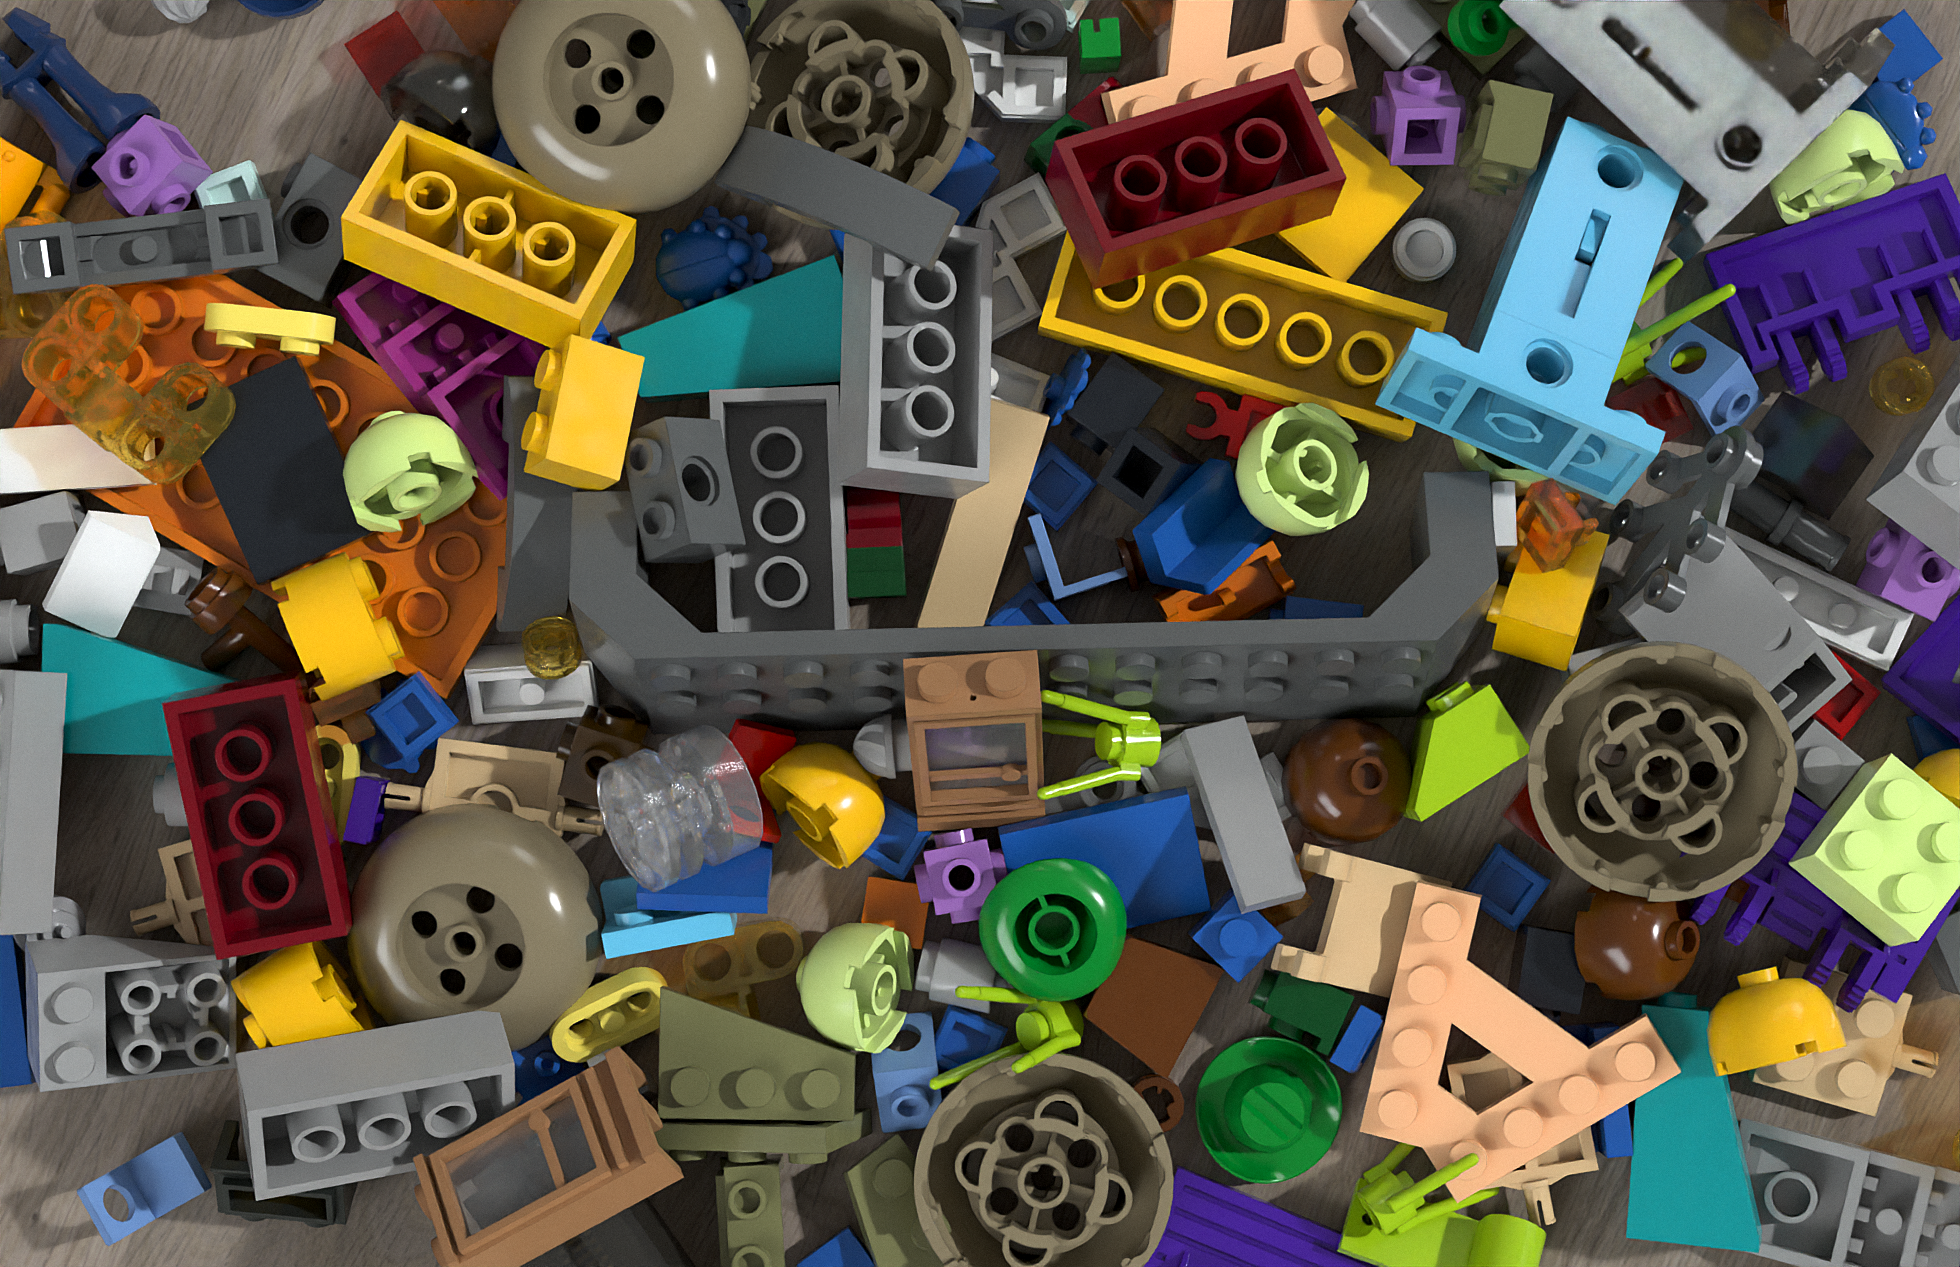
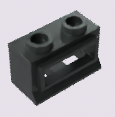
(237, 1197)

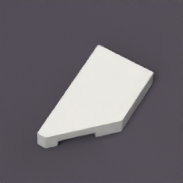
(1504, 518)

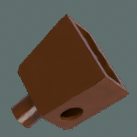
(1153, 1000)

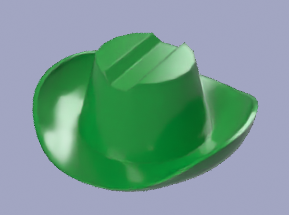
(1054, 928)
(1268, 1109)

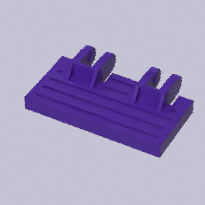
(1846, 266)
(1798, 910)
(1231, 1228)

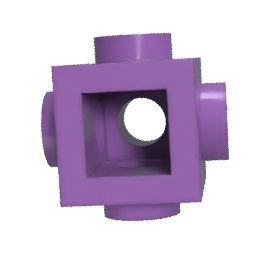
(1418, 116)
(150, 169)
(1907, 572)
(957, 849)

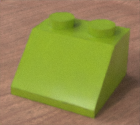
(1459, 746)

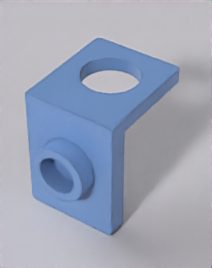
(1719, 389)
(1044, 566)
(904, 1078)
(150, 1184)

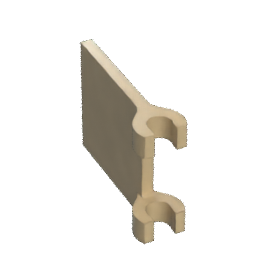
(1361, 925)

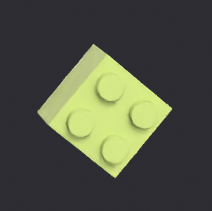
(1886, 851)

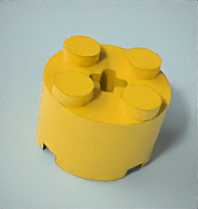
(336, 625)
(299, 997)

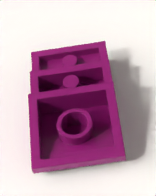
(443, 363)

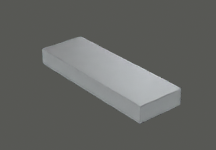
(1242, 814)

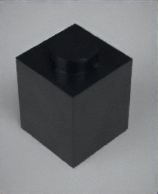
(1111, 405)
(1147, 469)
(1546, 971)

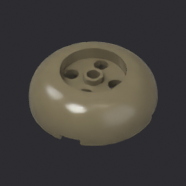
(820, 86)
(624, 164)
(1588, 803)
(540, 905)
(1062, 1100)

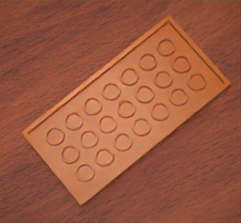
(430, 578)

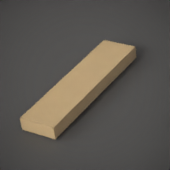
(983, 523)

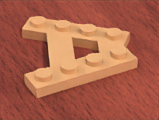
(1199, 62)
(1568, 1083)

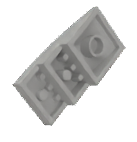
(1849, 1202)

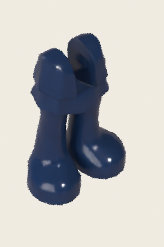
(109, 111)

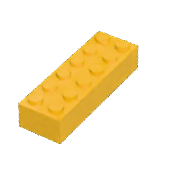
(1246, 330)

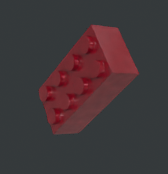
(1194, 178)
(259, 813)

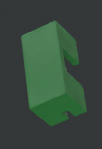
(1099, 50)

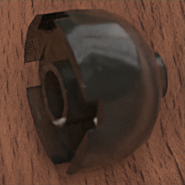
(446, 97)

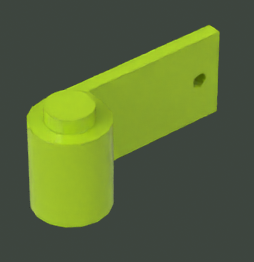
(1443, 1241)

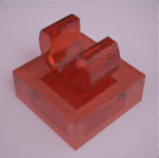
(1656, 405)

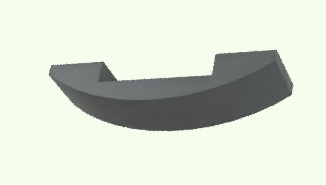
(839, 195)
(142, 248)
(537, 525)

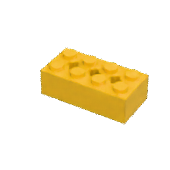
(486, 238)

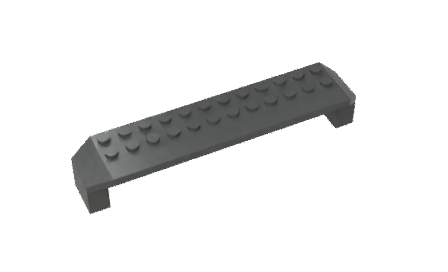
(1168, 669)

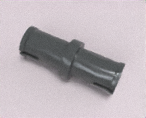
(1789, 524)

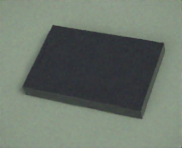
(281, 474)

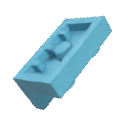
(638, 930)

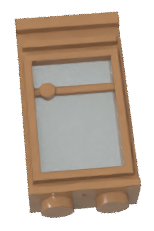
(975, 739)
(545, 1169)

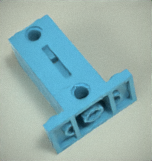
(1554, 322)

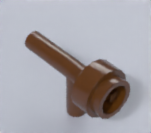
(221, 601)

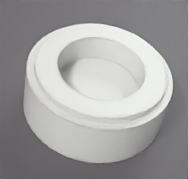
(1423, 250)

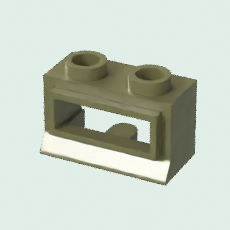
(1503, 137)
(750, 1213)

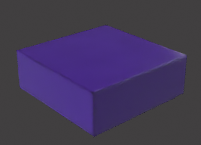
(366, 810)

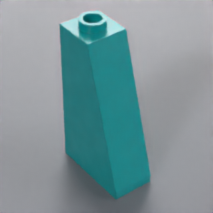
(754, 338)
(117, 691)
(1687, 1145)

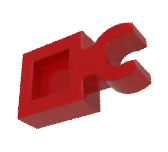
(1231, 423)

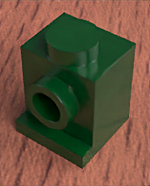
(1301, 1007)

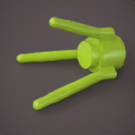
(1637, 347)
(1125, 740)
(1041, 1031)
(1394, 1199)

